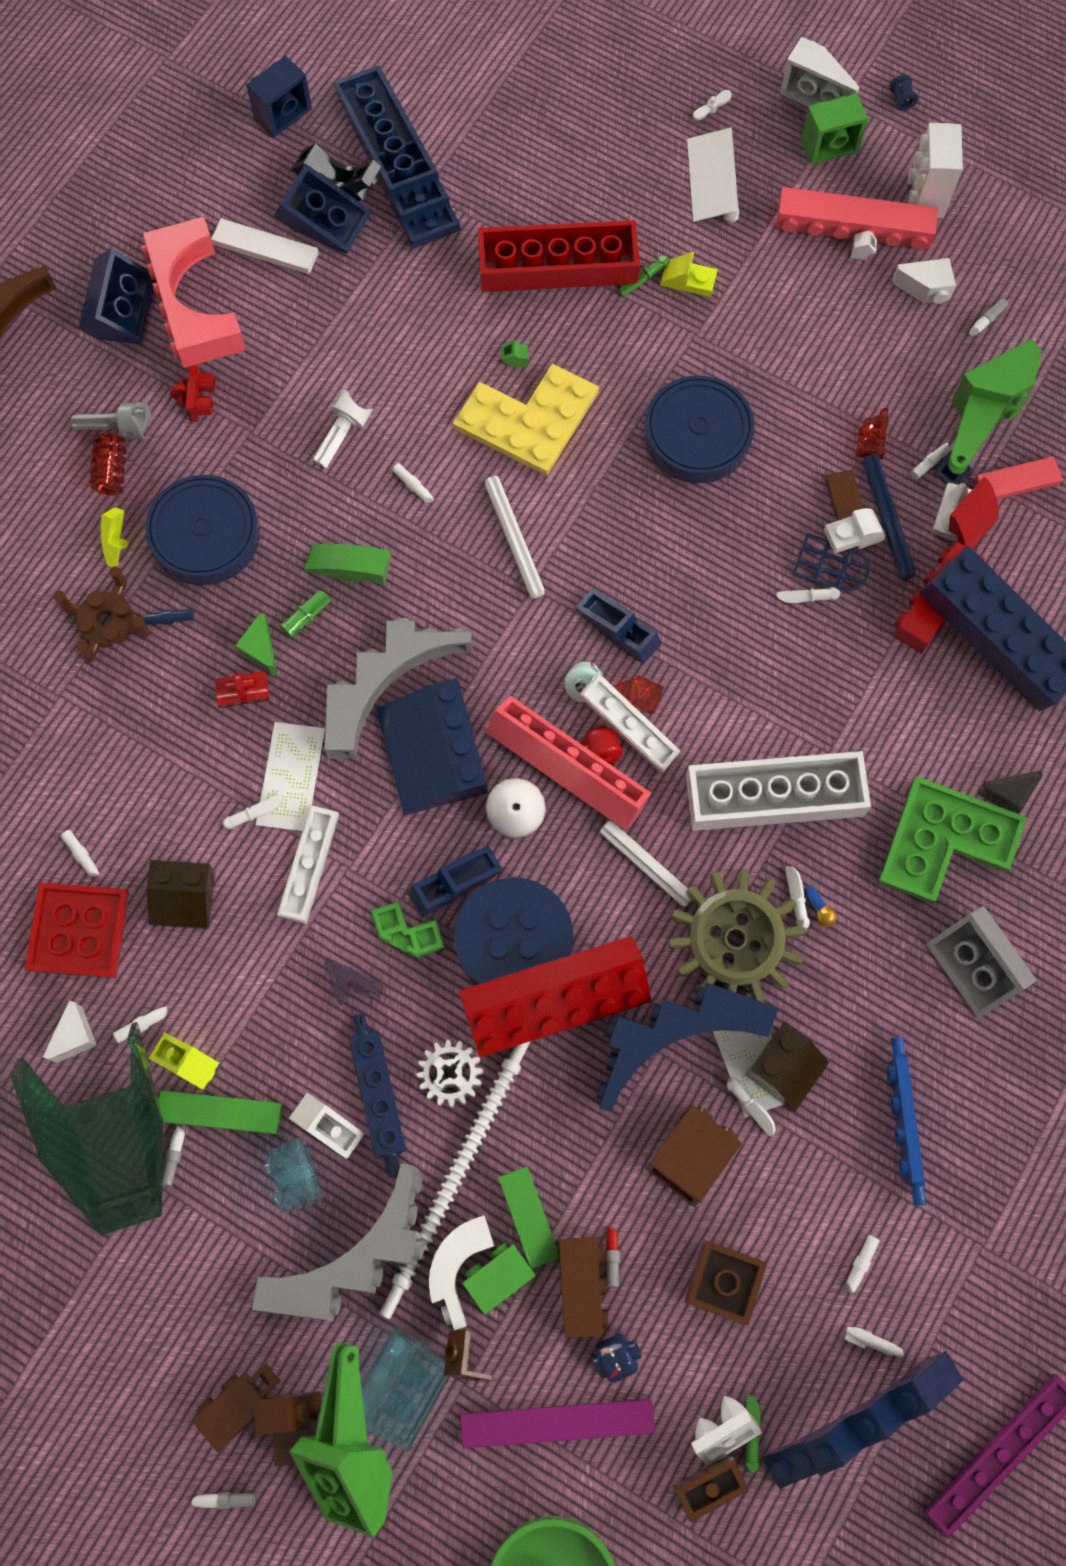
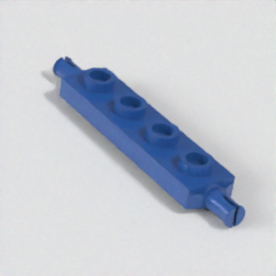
(907, 1133)

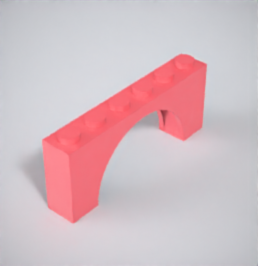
(195, 334)

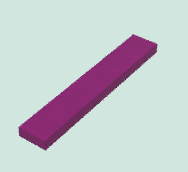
(557, 1423)
(998, 1457)

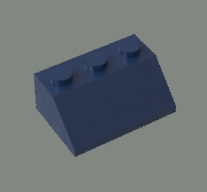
(117, 299)

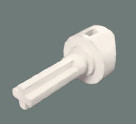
(348, 414)

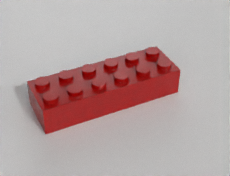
(558, 256)
(556, 996)

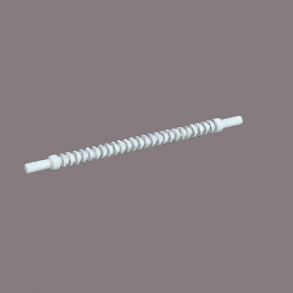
(402, 1280)

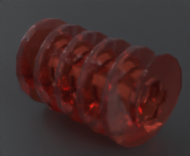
(108, 464)

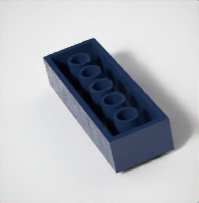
(1000, 627)

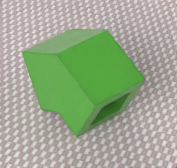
(515, 354)

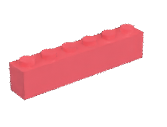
(848, 215)
(568, 762)

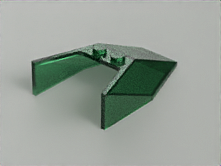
(101, 1148)

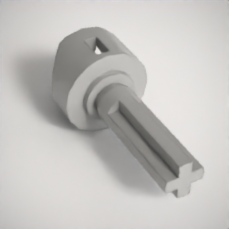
(129, 420)

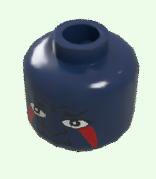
(616, 1358)

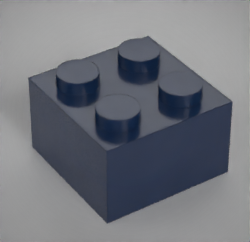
(279, 96)

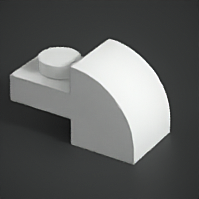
(857, 530)

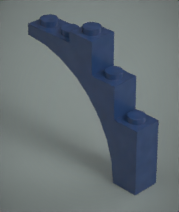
(637, 1042)
(867, 1424)

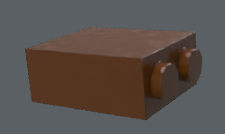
(694, 1155)

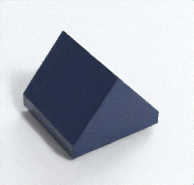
(945, 474)

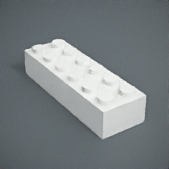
(777, 791)

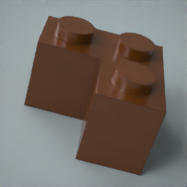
(287, 1419)

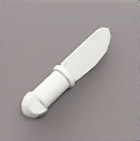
(806, 595)
(255, 811)
(797, 893)
(753, 1107)

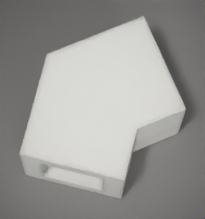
(863, 245)

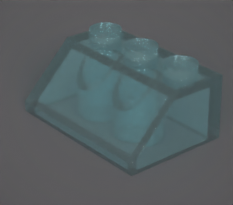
(402, 1388)

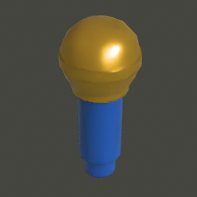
(825, 915)

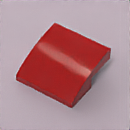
(975, 514)

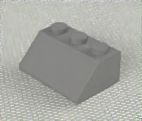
(981, 962)

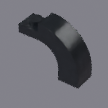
(353, 180)

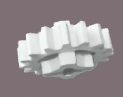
(459, 1082)

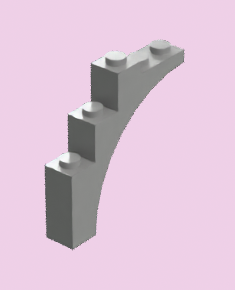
(375, 672)
(359, 1270)

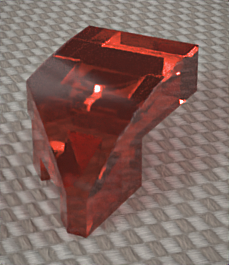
(873, 435)
(641, 693)

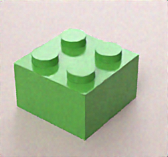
(834, 128)

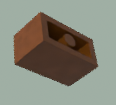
(710, 1488)

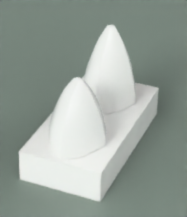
(951, 499)
(716, 1441)

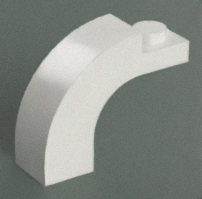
(452, 1253)

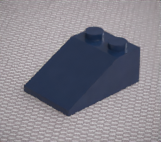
(322, 211)

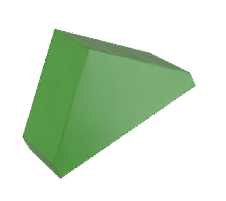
(257, 646)

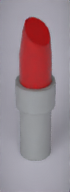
(612, 1258)

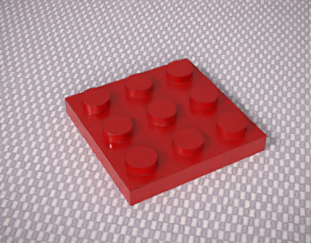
(77, 930)

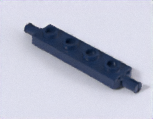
(377, 1094)

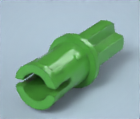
(305, 613)

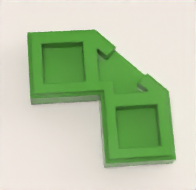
(414, 941)

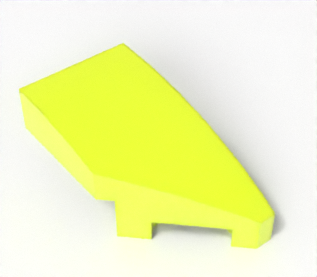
(110, 535)

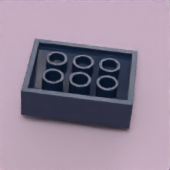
(432, 747)

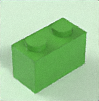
(498, 1278)

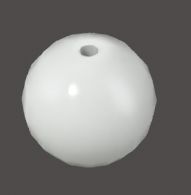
(515, 808)

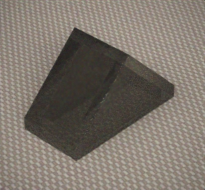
(1012, 791)

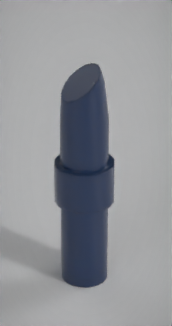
(169, 617)

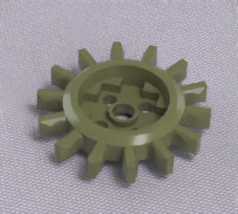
(761, 926)

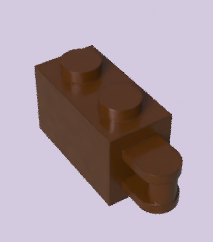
(234, 1409)

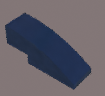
(619, 625)
(454, 881)

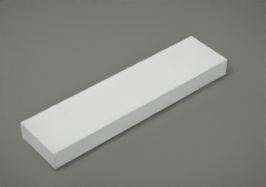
(265, 246)
(629, 723)
(308, 864)

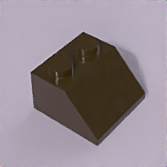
(180, 894)
(788, 1066)

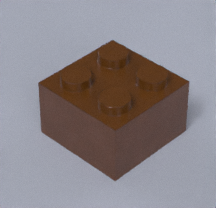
(725, 1282)

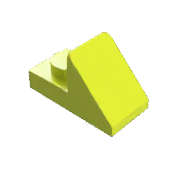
(689, 277)

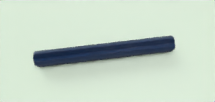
(889, 517)

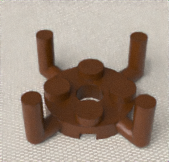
(95, 606)

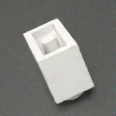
(926, 280)
(326, 1125)

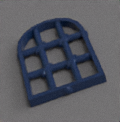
(819, 567)

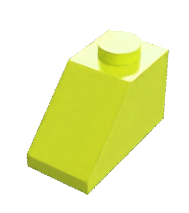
(184, 1060)

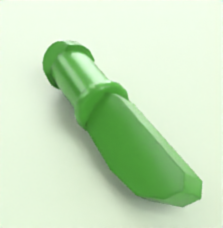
(645, 274)
(752, 1447)

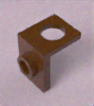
(456, 1357)

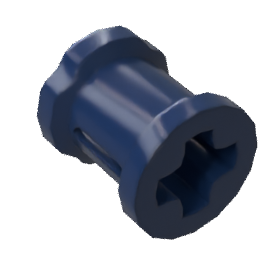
(903, 92)

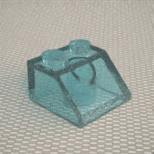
(294, 1176)

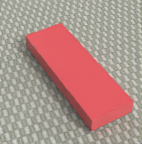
(1023, 477)

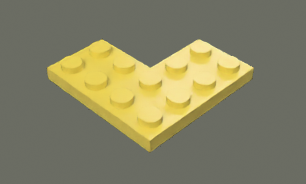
(533, 431)

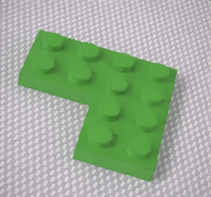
(945, 822)

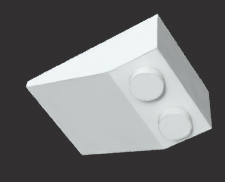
(815, 75)

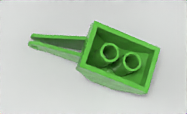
(990, 396)
(337, 1463)

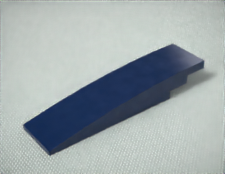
(406, 168)

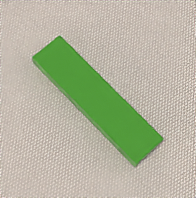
(220, 1112)

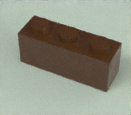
(582, 1287)

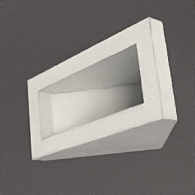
(71, 1035)

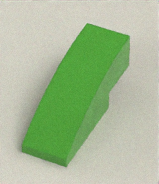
(349, 562)
(529, 1217)

